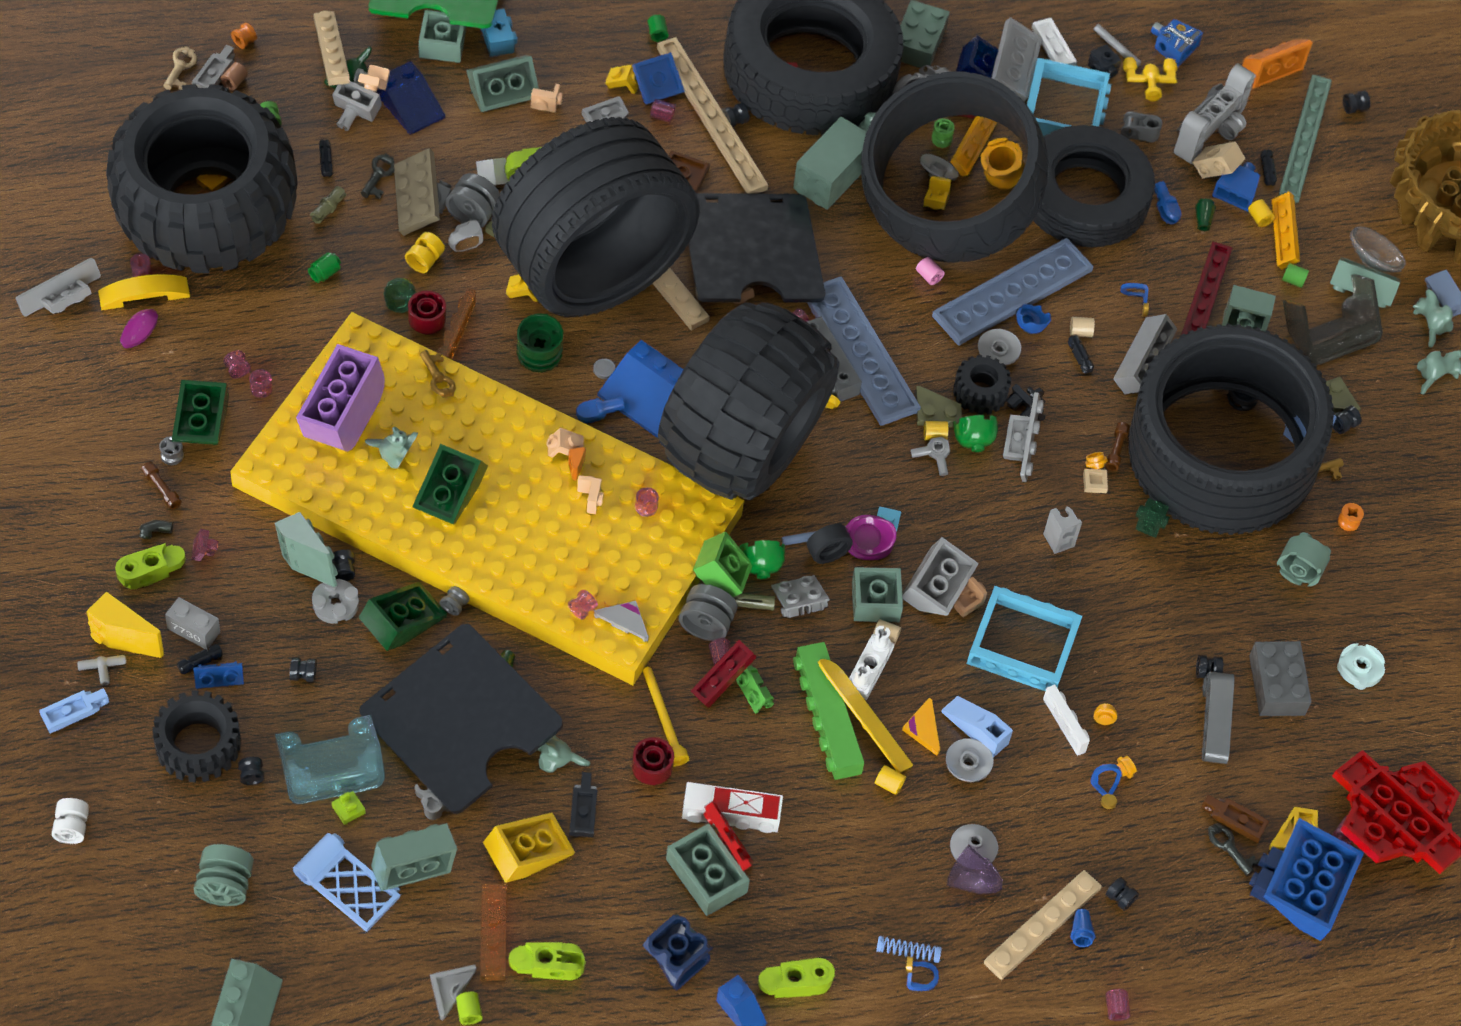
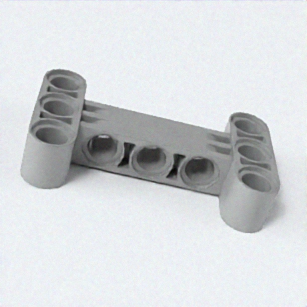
(1199, 127)

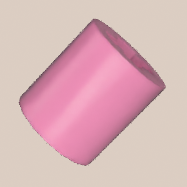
(930, 271)

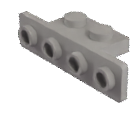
(60, 290)
(1021, 435)

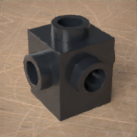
(1104, 60)

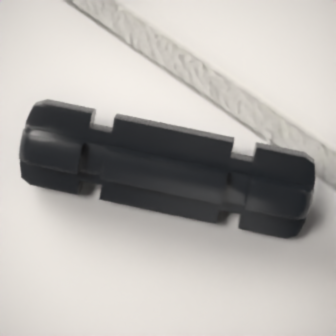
(325, 158)
(1268, 167)
(1080, 354)
(201, 657)

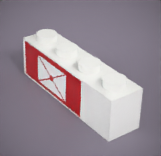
(740, 807)

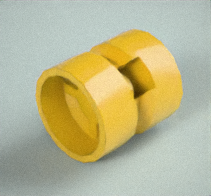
(424, 252)

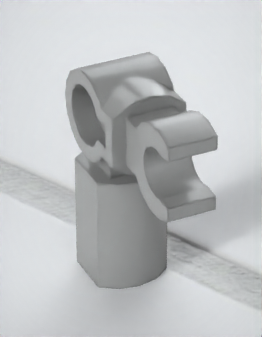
(432, 806)

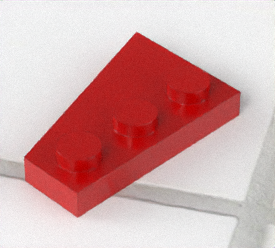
(727, 835)

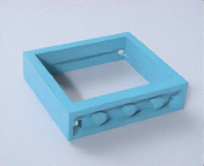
(1072, 75)
(1013, 668)

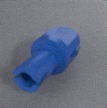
(1167, 204)
(596, 409)

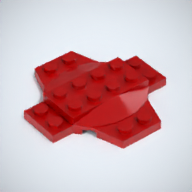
(1399, 812)

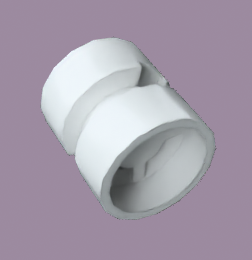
(70, 820)

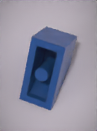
(740, 1003)

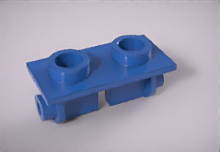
(217, 676)

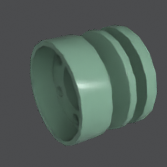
(223, 875)

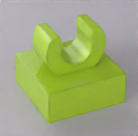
(348, 807)

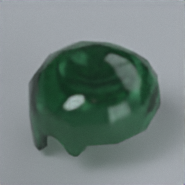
(398, 293)

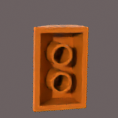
(1278, 61)

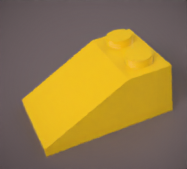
(123, 628)
(527, 846)

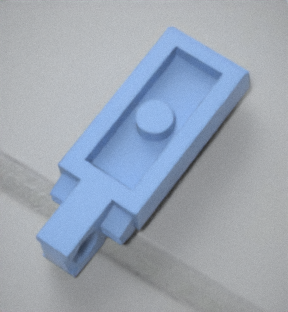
(73, 709)

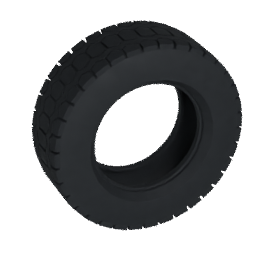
(804, 97)

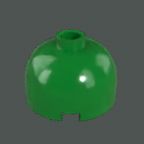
(976, 432)
(765, 557)

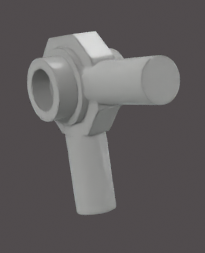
(938, 449)

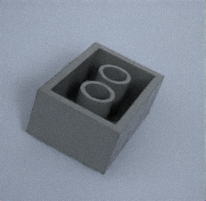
(1280, 678)

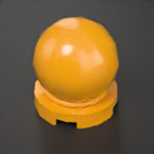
(1002, 163)

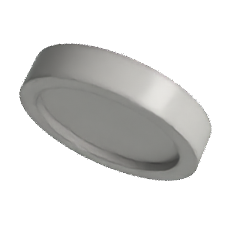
(604, 368)

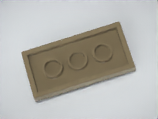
(416, 192)

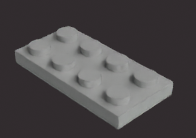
(1017, 58)

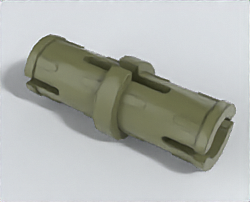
(328, 204)

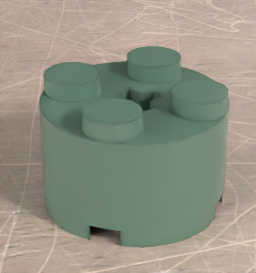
(1304, 560)

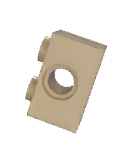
(1218, 160)

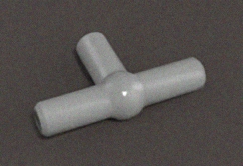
(102, 664)

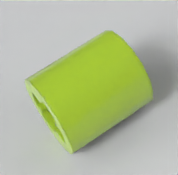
(469, 1008)

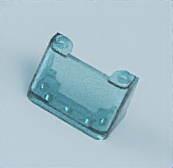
(331, 765)

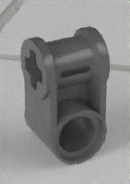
(1143, 127)

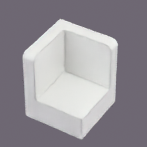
(493, 170)

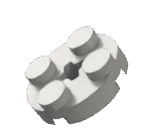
(339, 611)

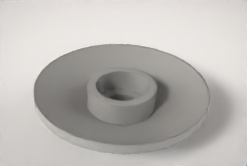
(938, 167)
(1000, 340)
(969, 751)
(964, 835)

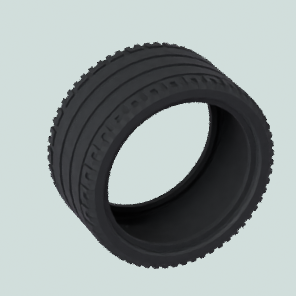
(595, 216)
(1245, 363)

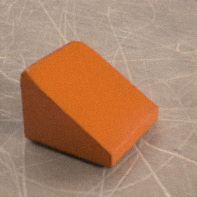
(576, 459)

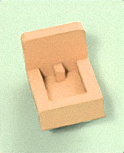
(376, 78)
(546, 100)
(562, 441)
(592, 486)

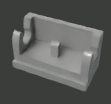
(1062, 531)

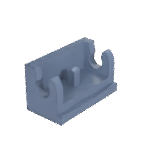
(1445, 290)

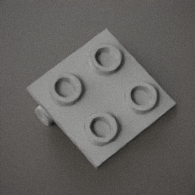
(800, 593)

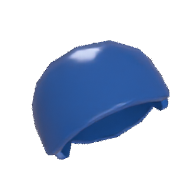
(1032, 318)

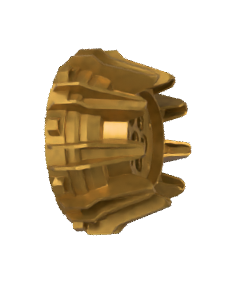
(1431, 179)

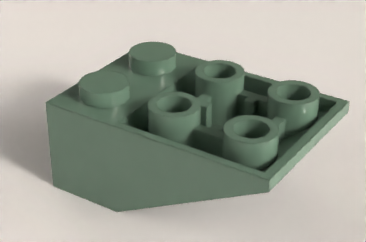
(305, 549)

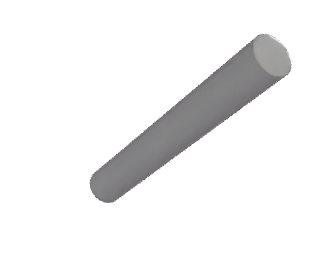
(1115, 43)

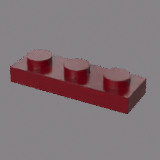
(723, 673)

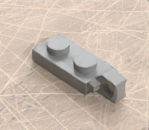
(215, 68)

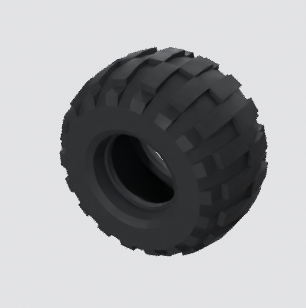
(195, 136)
(748, 400)

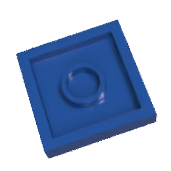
(658, 78)

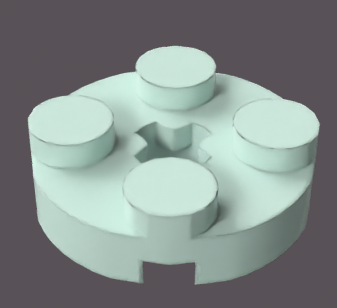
(1357, 676)

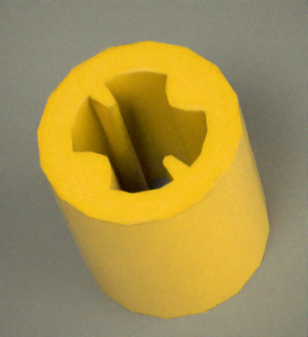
(1261, 213)
(935, 429)
(890, 780)

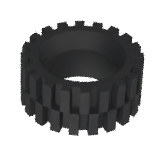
(192, 711)

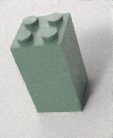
(831, 164)

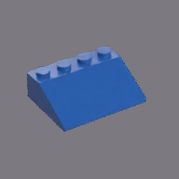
(645, 384)
(1312, 878)

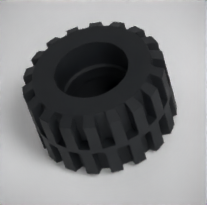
(980, 398)

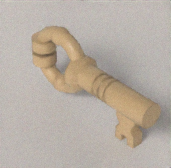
(180, 65)

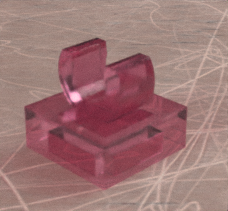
(203, 545)

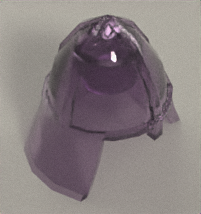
(974, 873)

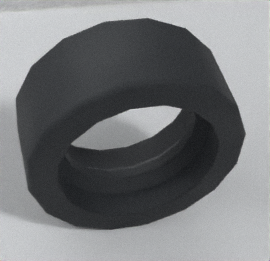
(829, 543)

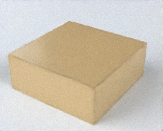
(1095, 480)

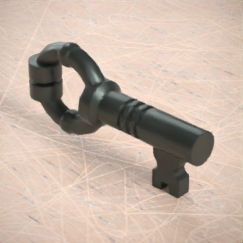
(378, 173)
(1244, 864)

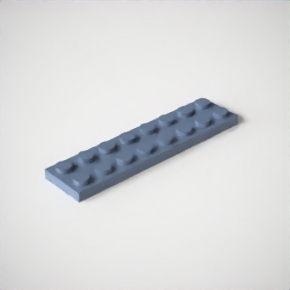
(1007, 292)
(881, 380)

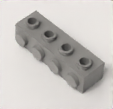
(1150, 339)

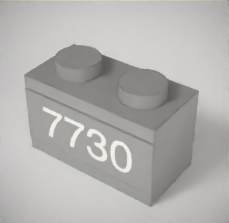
(192, 623)

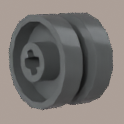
(472, 199)
(708, 612)

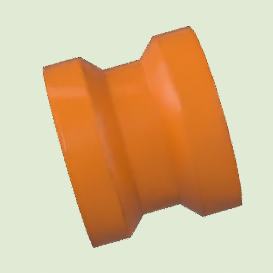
(244, 35)
(1352, 522)

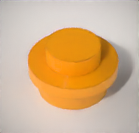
(1096, 460)
(1105, 714)
(1127, 766)

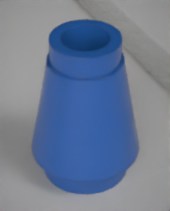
(1082, 929)

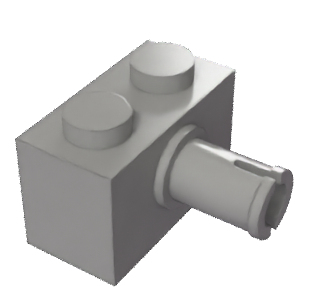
(355, 102)

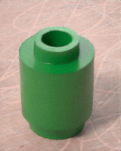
(324, 267)

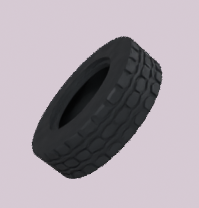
(1114, 156)

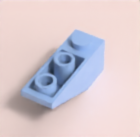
(979, 724)

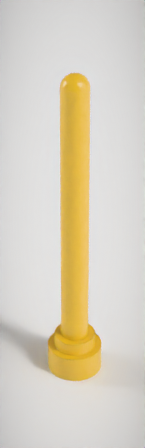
(680, 753)

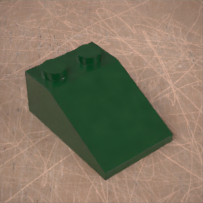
(200, 412)
(449, 484)
(401, 615)

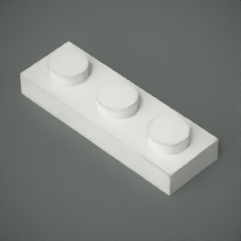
(1053, 42)
(1066, 719)

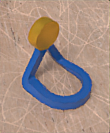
(1145, 296)
(1108, 800)
(917, 986)

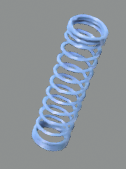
(881, 945)

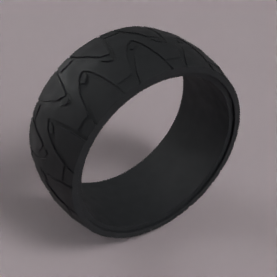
(938, 98)

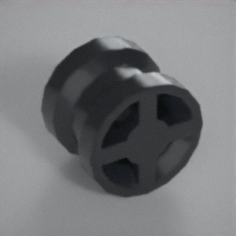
(251, 770)

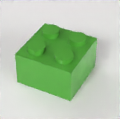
(723, 564)

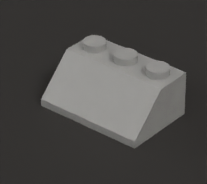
(939, 579)

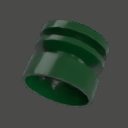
(539, 342)

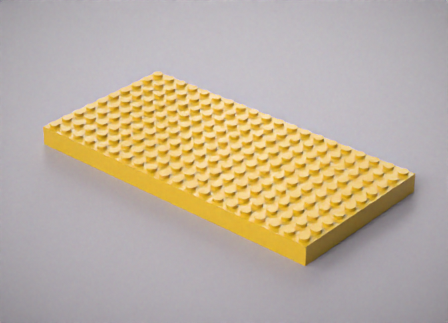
(526, 530)

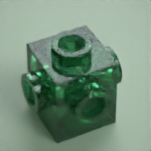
(1152, 517)

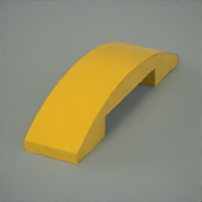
(141, 288)

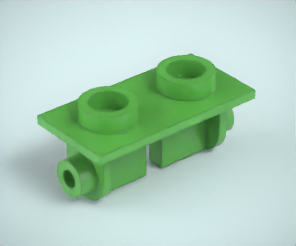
(750, 685)

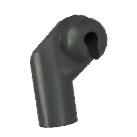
(155, 525)

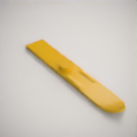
(865, 715)

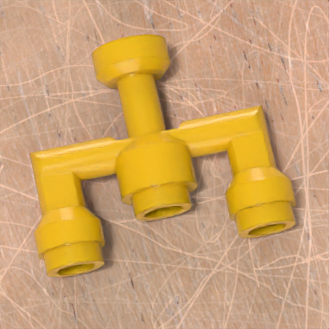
(1151, 76)

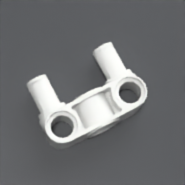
(875, 654)

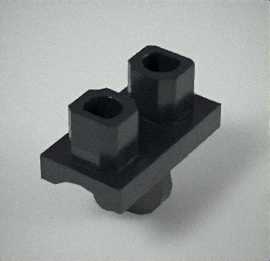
(1020, 397)

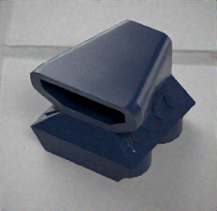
(678, 950)

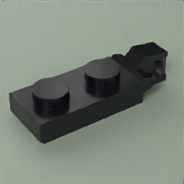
(583, 808)

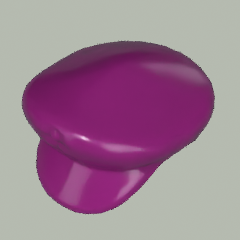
(871, 537)

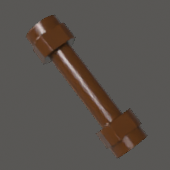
(1114, 458)
(170, 498)

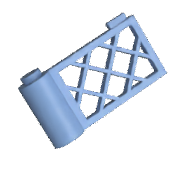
(323, 859)

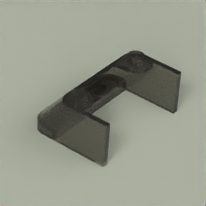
(1353, 331)

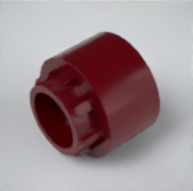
(427, 312)
(654, 750)

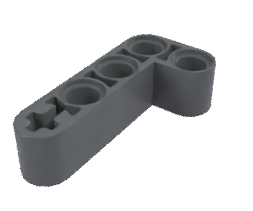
(1219, 693)

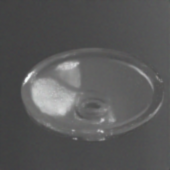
(1376, 250)

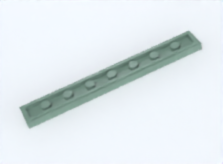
(1305, 136)

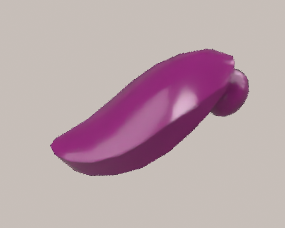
(139, 328)

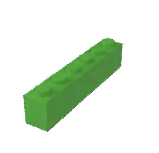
(829, 713)

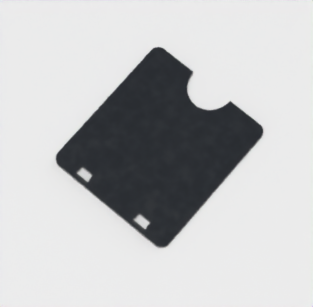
(752, 243)
(458, 714)

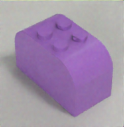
(342, 398)

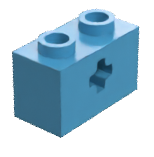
(499, 36)

